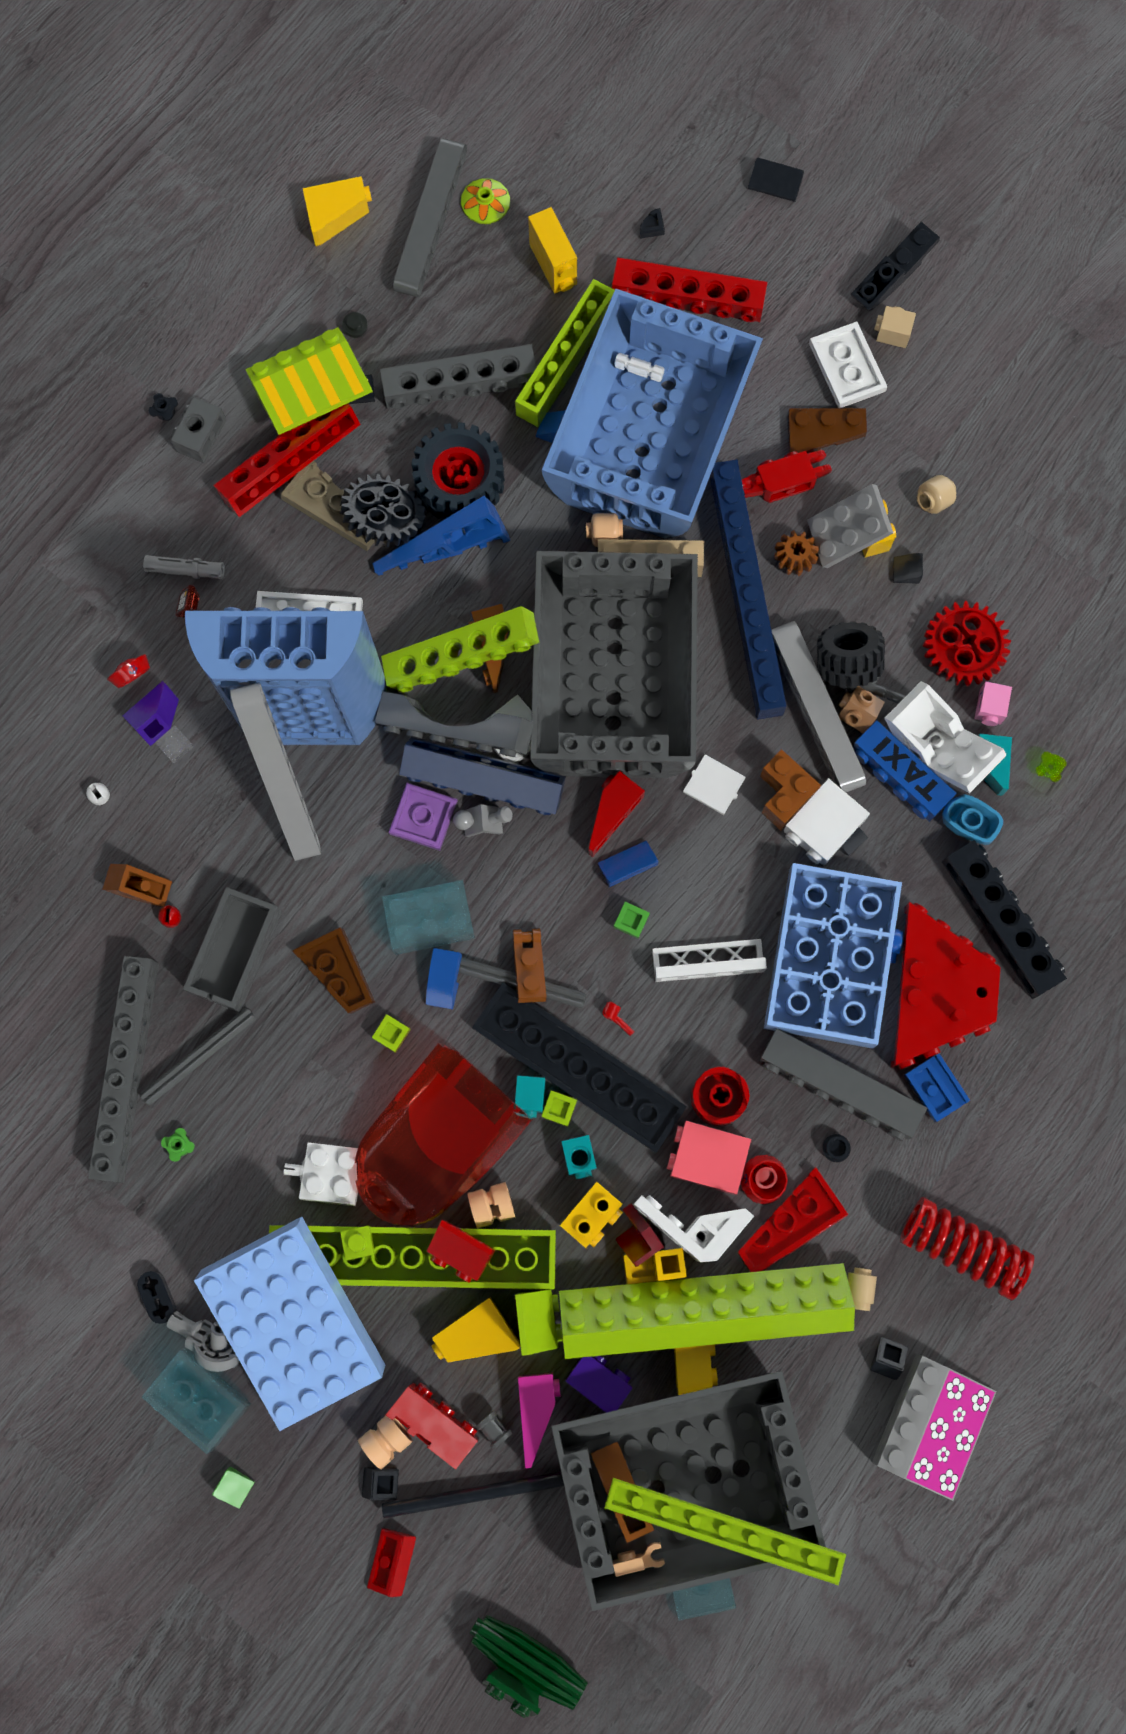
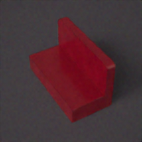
(639, 1240)

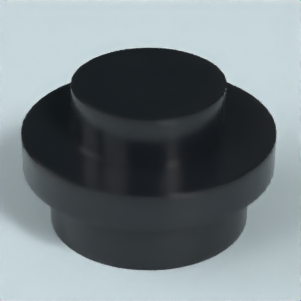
(836, 1148)

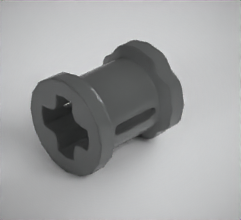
(493, 1430)

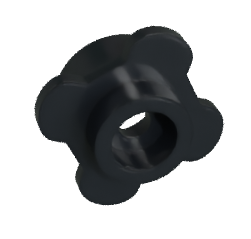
(166, 413)

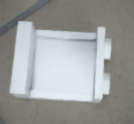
(825, 822)

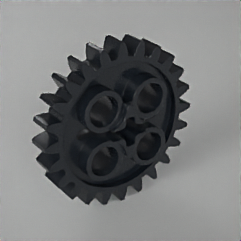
(382, 510)

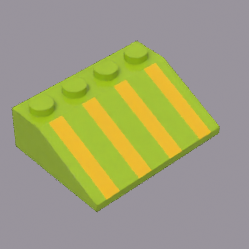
(308, 380)

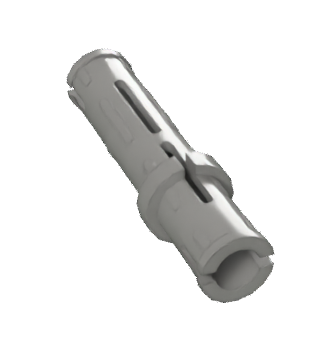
(177, 566)

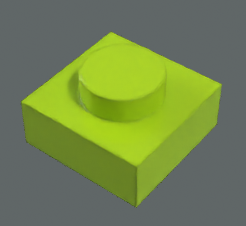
(391, 1033)
(559, 1108)
(357, 1243)

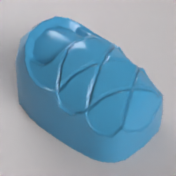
(972, 819)

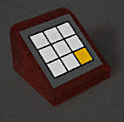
(187, 601)

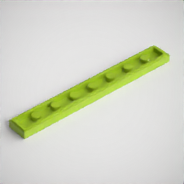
(726, 1531)

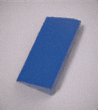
(628, 863)

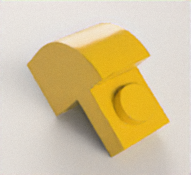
(661, 1266)

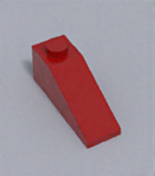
(616, 803)

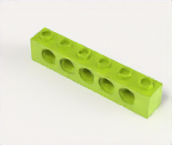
(399, 663)

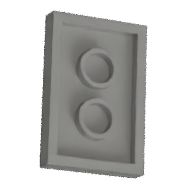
(850, 526)

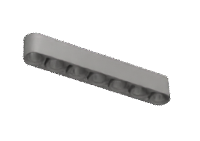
(817, 708)

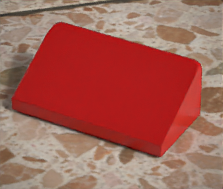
(391, 1562)

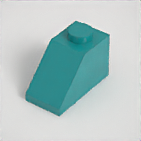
(999, 777)

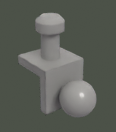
(482, 819)

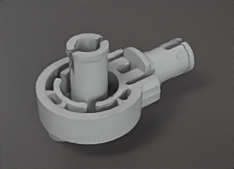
(206, 1341)

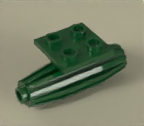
(524, 1669)

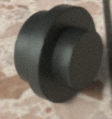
(355, 324)

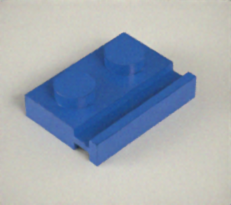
(937, 1087)

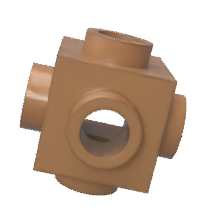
(860, 709)

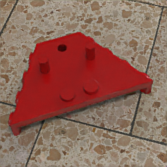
(940, 989)

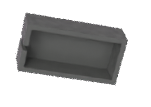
(233, 949)

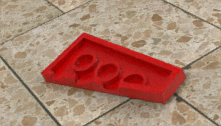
(798, 1220)

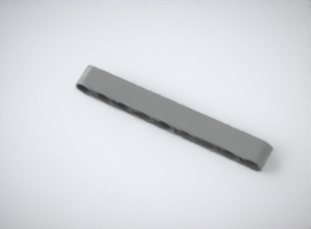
(275, 770)

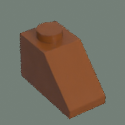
(137, 884)

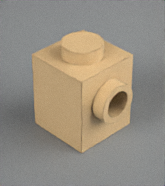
(895, 326)

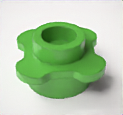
(186, 1145)

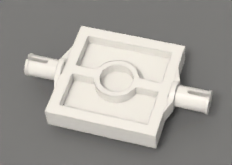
(327, 1174)

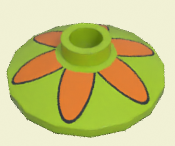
(485, 209)

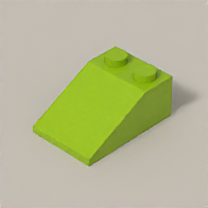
(537, 1321)

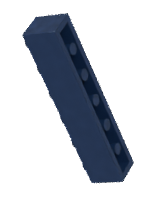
(482, 776)

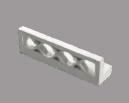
(712, 968)

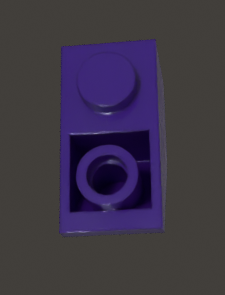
(153, 713)

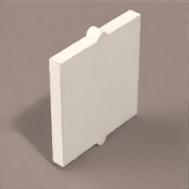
(714, 784)

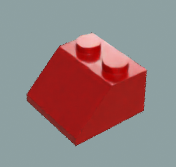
(460, 1251)

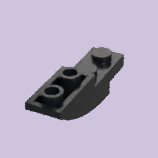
(896, 267)

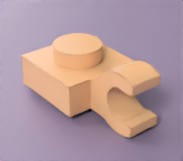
(630, 1563)

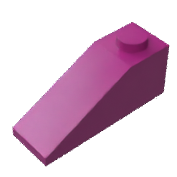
(536, 1403)

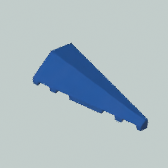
(463, 530)

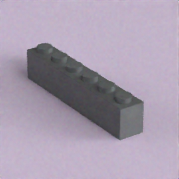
(843, 1085)

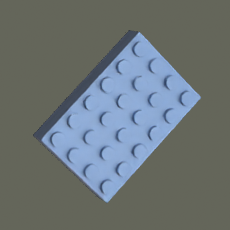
(833, 959)
(290, 1323)

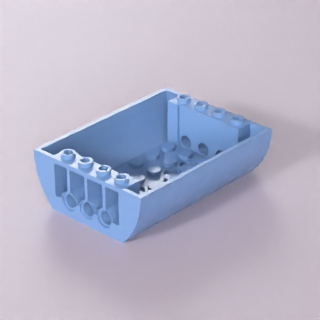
(615, 415)
(314, 705)

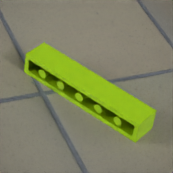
(564, 354)

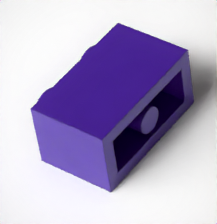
(599, 1383)

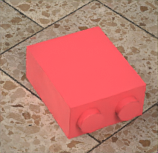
(709, 1157)

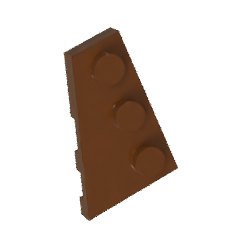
(337, 968)

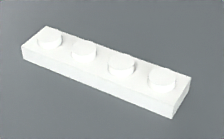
(306, 602)

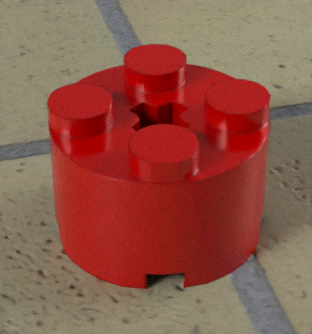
(726, 1081)

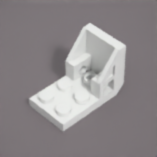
(940, 741)
(718, 1228)

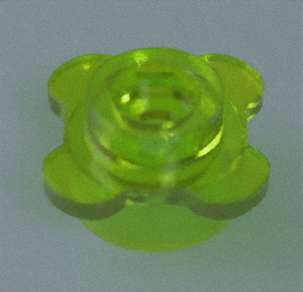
(1051, 759)

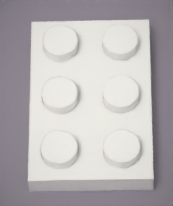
(848, 365)

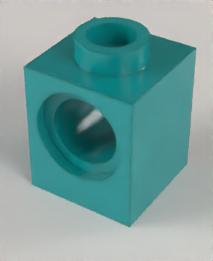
(530, 1094)
(572, 1145)

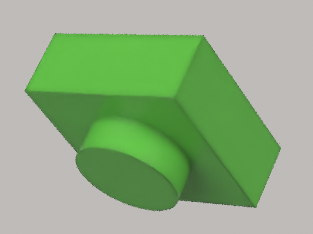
(631, 920)

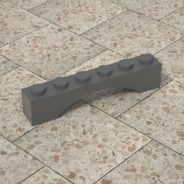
(500, 731)

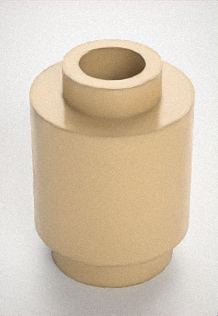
(862, 1288)

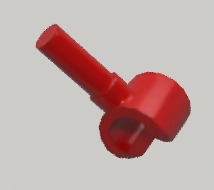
(611, 1011)

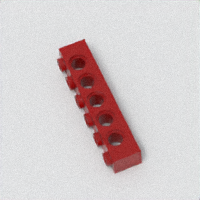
(699, 282)
(284, 459)

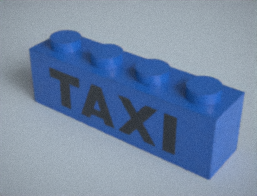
(903, 771)

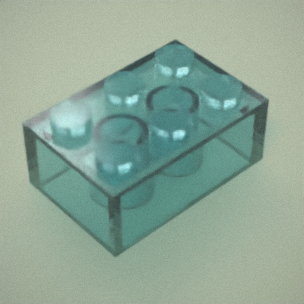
(428, 917)
(196, 1401)

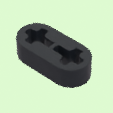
(150, 1300)

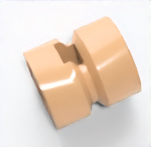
(481, 1203)
(382, 1443)

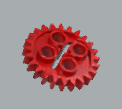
(986, 632)

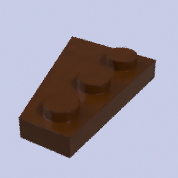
(821, 427)

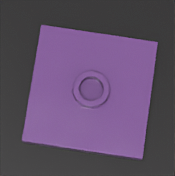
(423, 816)

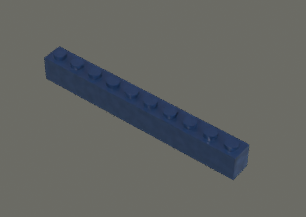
(747, 590)

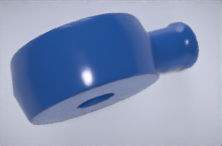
(897, 944)

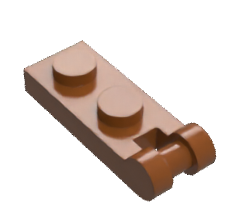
(529, 966)

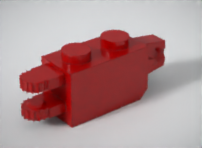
(785, 476)

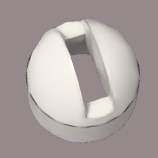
(102, 789)

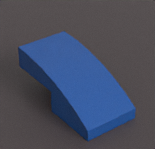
(442, 978)

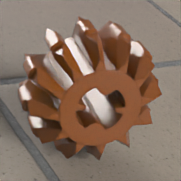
(806, 550)

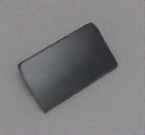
(776, 179)

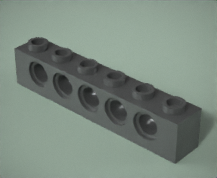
(447, 369)

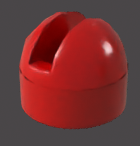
(174, 916)

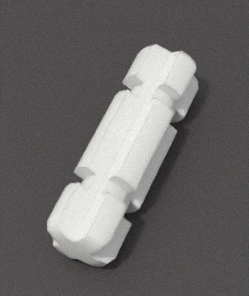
(639, 367)

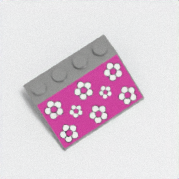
(934, 1427)

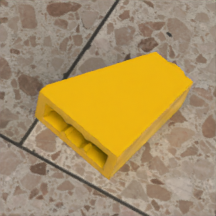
(335, 206)
(476, 1335)

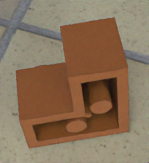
(792, 786)

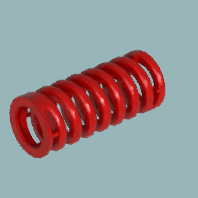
(948, 1224)

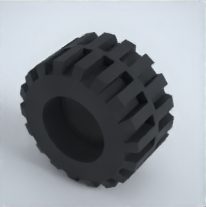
(850, 654)

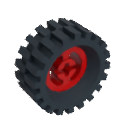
(445, 456)

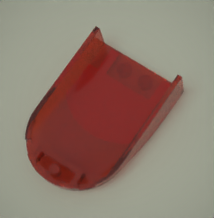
(435, 1140)

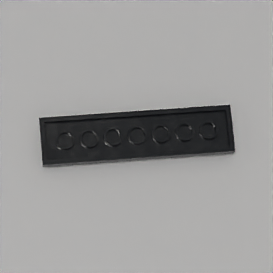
(579, 1068)

